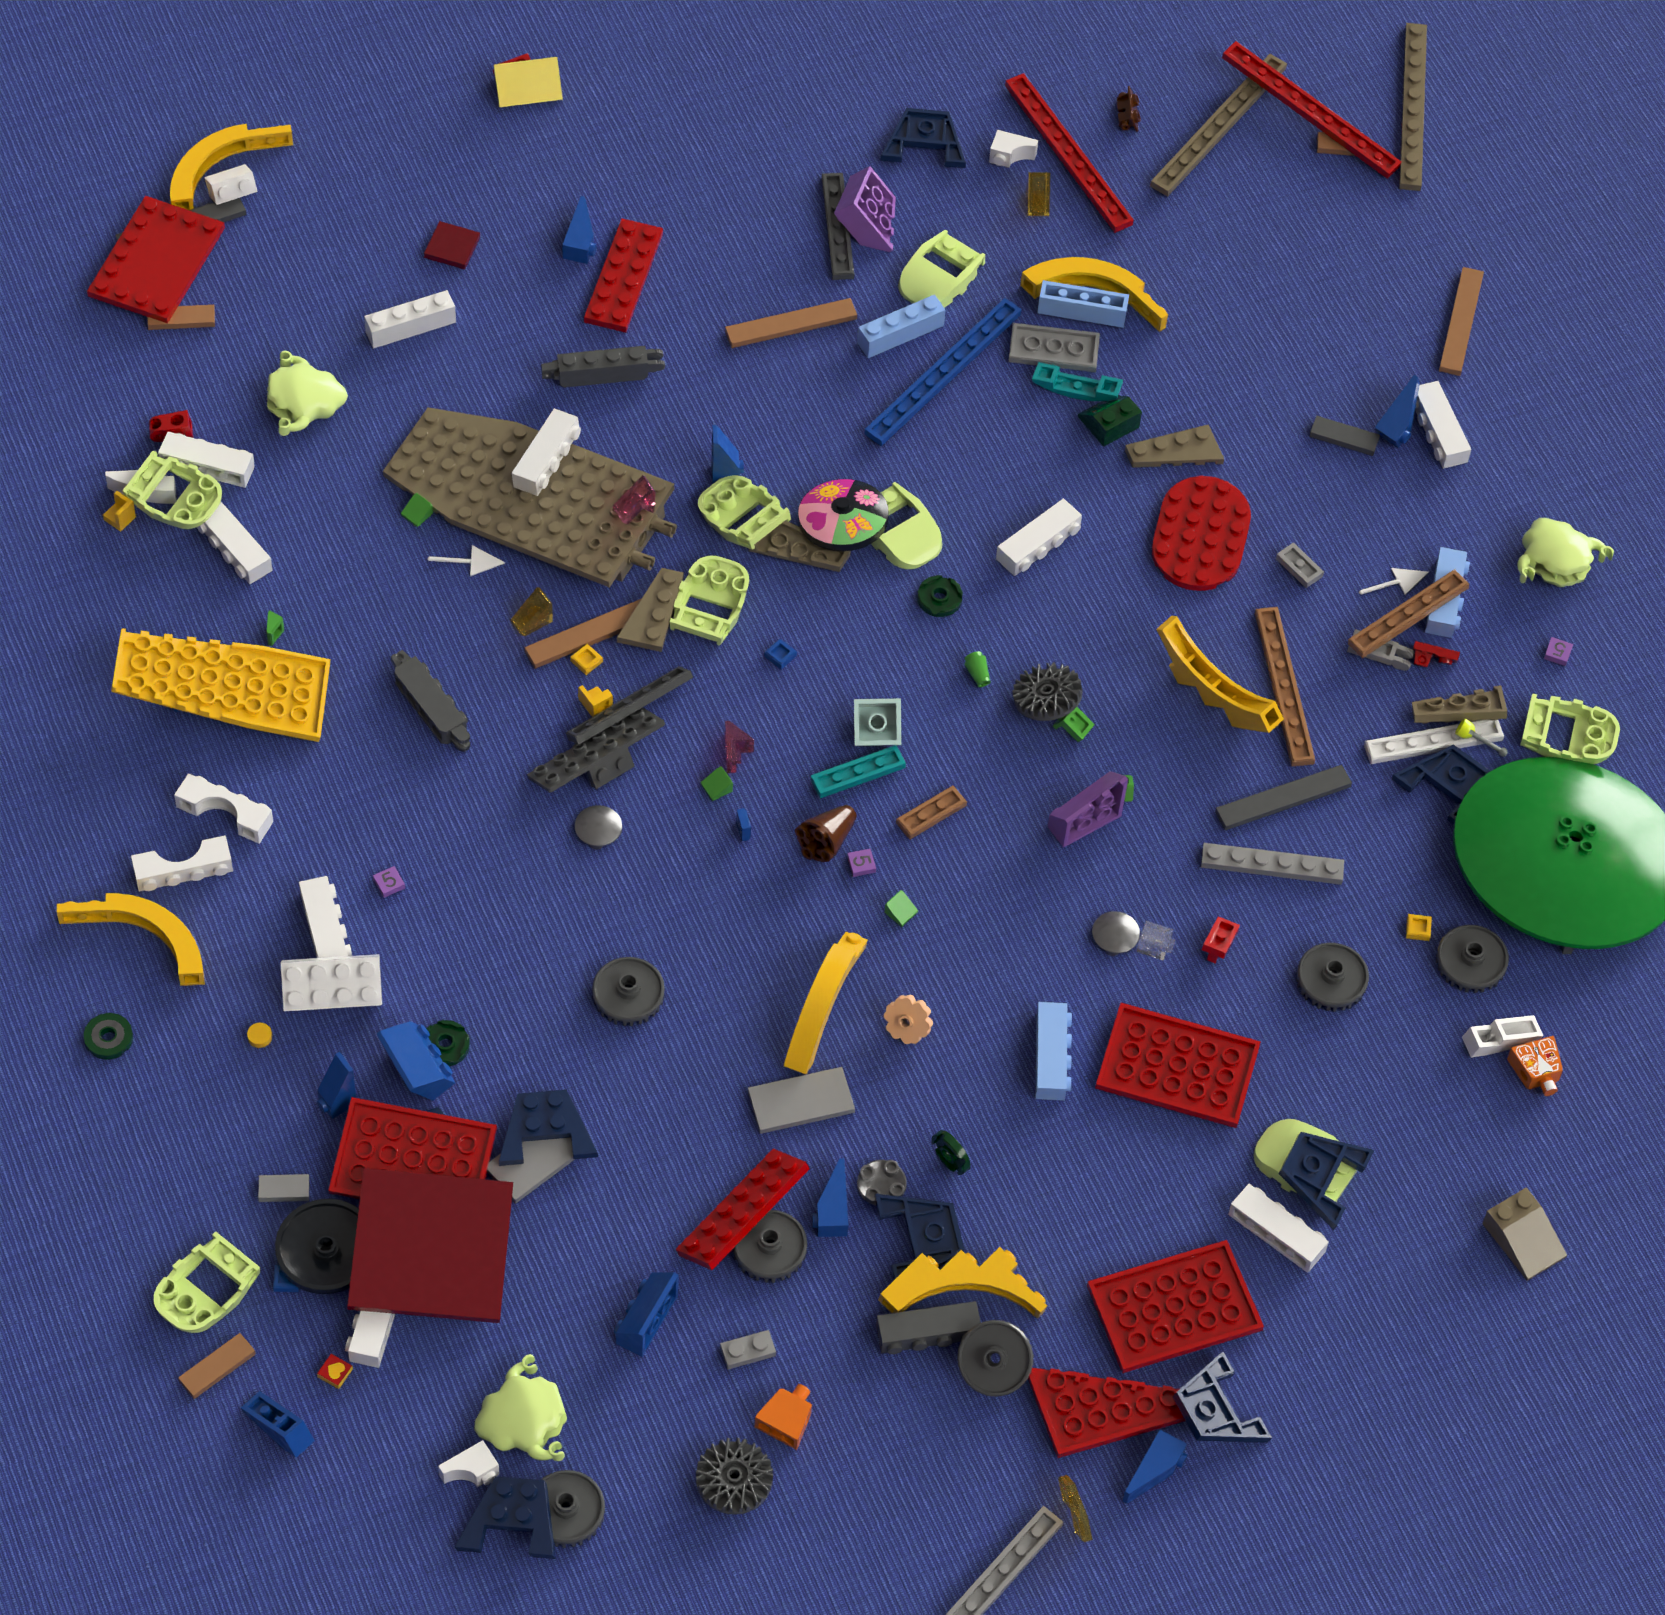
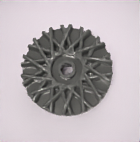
(1047, 692)
(1472, 957)
(1332, 976)
(628, 990)
(772, 1247)
(976, 1361)
(734, 1461)
(584, 1511)

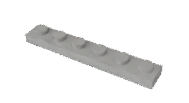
(1272, 863)
(1008, 1564)

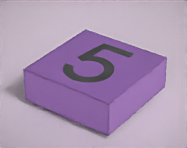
(1558, 651)
(861, 862)
(389, 881)

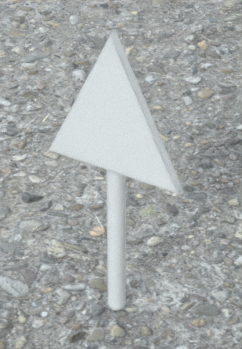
(479, 561)
(1406, 578)

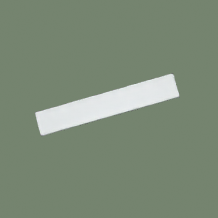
(1429, 741)

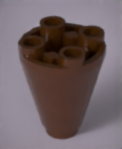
(825, 833)

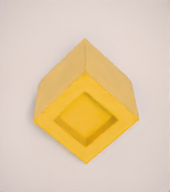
(121, 512)
(595, 699)

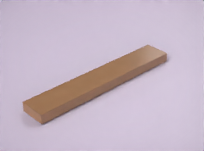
(1461, 321)
(790, 323)
(1408, 613)
(580, 635)

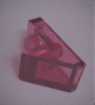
(638, 497)
(736, 743)

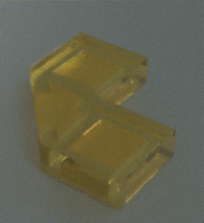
(1073, 1501)

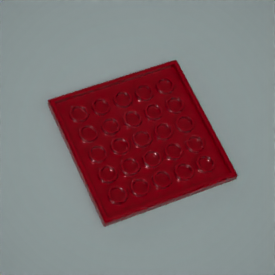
(430, 1245)

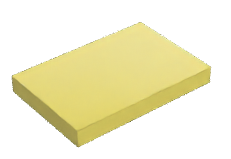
(528, 82)

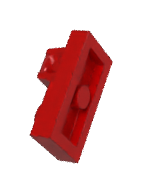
(1425, 651)
(1220, 939)

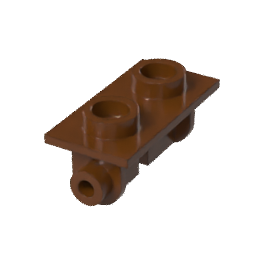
(1128, 103)

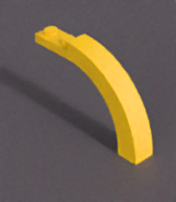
(216, 148)
(1097, 274)
(146, 915)
(821, 1000)

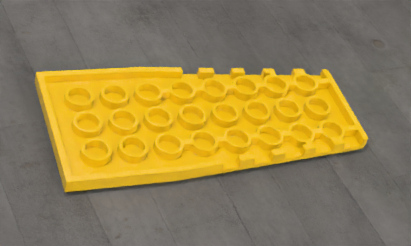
(228, 683)

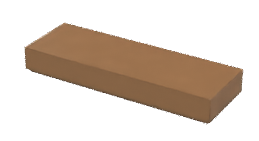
(187, 317)
(931, 812)
(216, 1365)

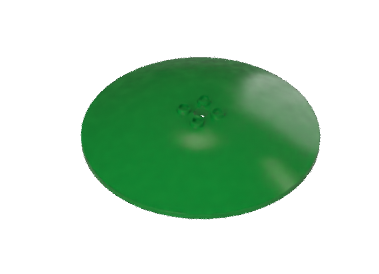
(1530, 873)

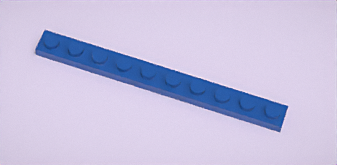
(942, 372)

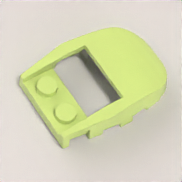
(924, 279)
(731, 500)
(194, 504)
(915, 539)
(713, 581)
(1593, 732)
(1277, 1142)
(187, 1305)

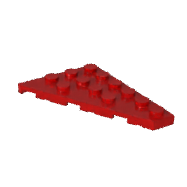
(1096, 1411)

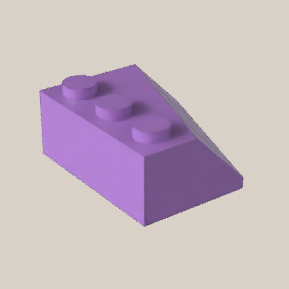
(868, 210)
(1089, 809)

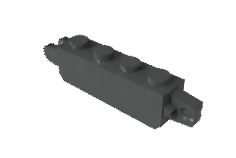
(603, 366)
(430, 701)

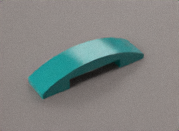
(1075, 386)

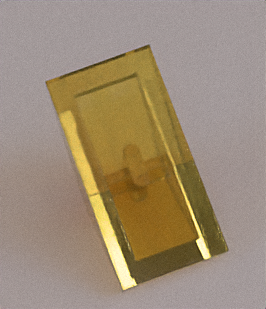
(1038, 193)
(534, 613)

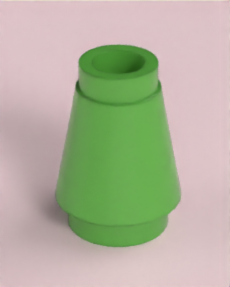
(978, 669)

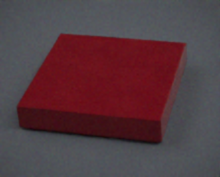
(452, 245)

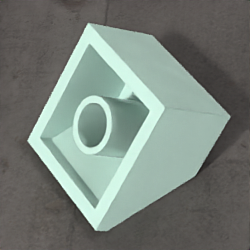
(877, 722)

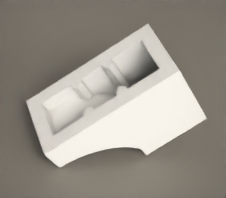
(1011, 147)
(473, 1464)

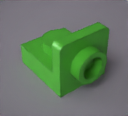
(1076, 724)

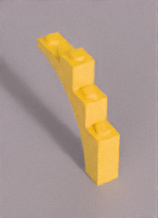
(1215, 688)
(994, 1276)

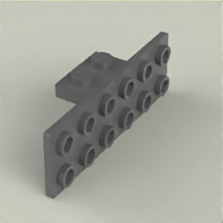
(600, 756)

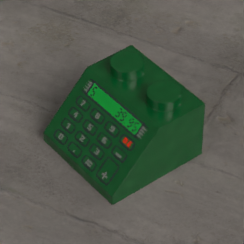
(1112, 419)

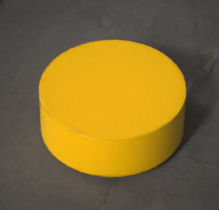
(259, 1035)

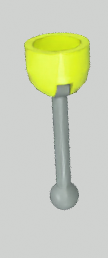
(1466, 730)

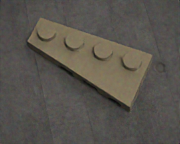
(1186, 446)
(790, 544)
(652, 616)
(1472, 707)

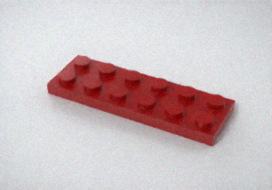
(623, 275)
(742, 1209)

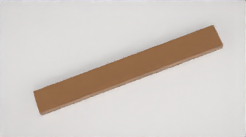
(1284, 686)

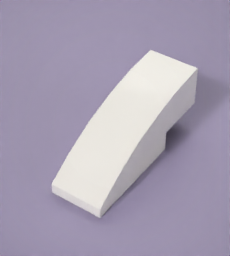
(164, 492)
(1501, 1035)

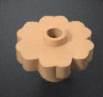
(908, 1019)

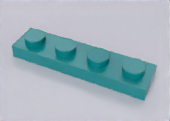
(858, 771)

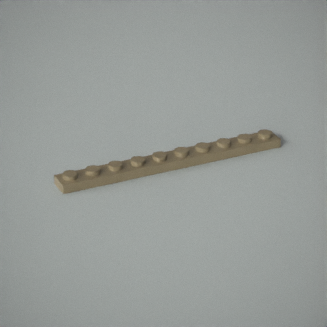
(1413, 107)
(1211, 132)

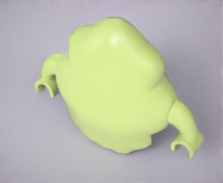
(302, 394)
(1558, 553)
(523, 1414)

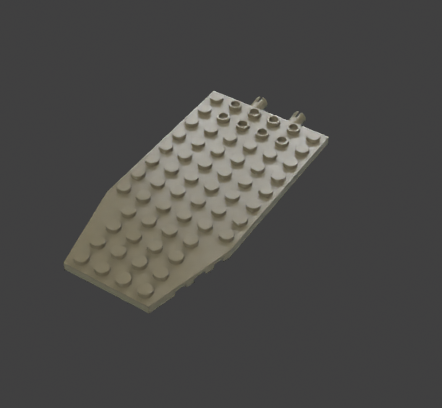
(466, 474)

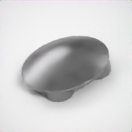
(598, 826)
(1115, 932)
(881, 1178)

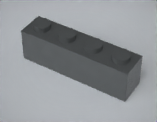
(926, 1327)

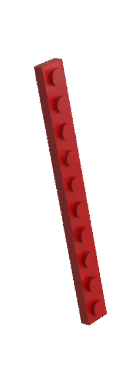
(1311, 109)
(1069, 153)

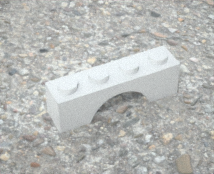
(199, 795)
(155, 872)

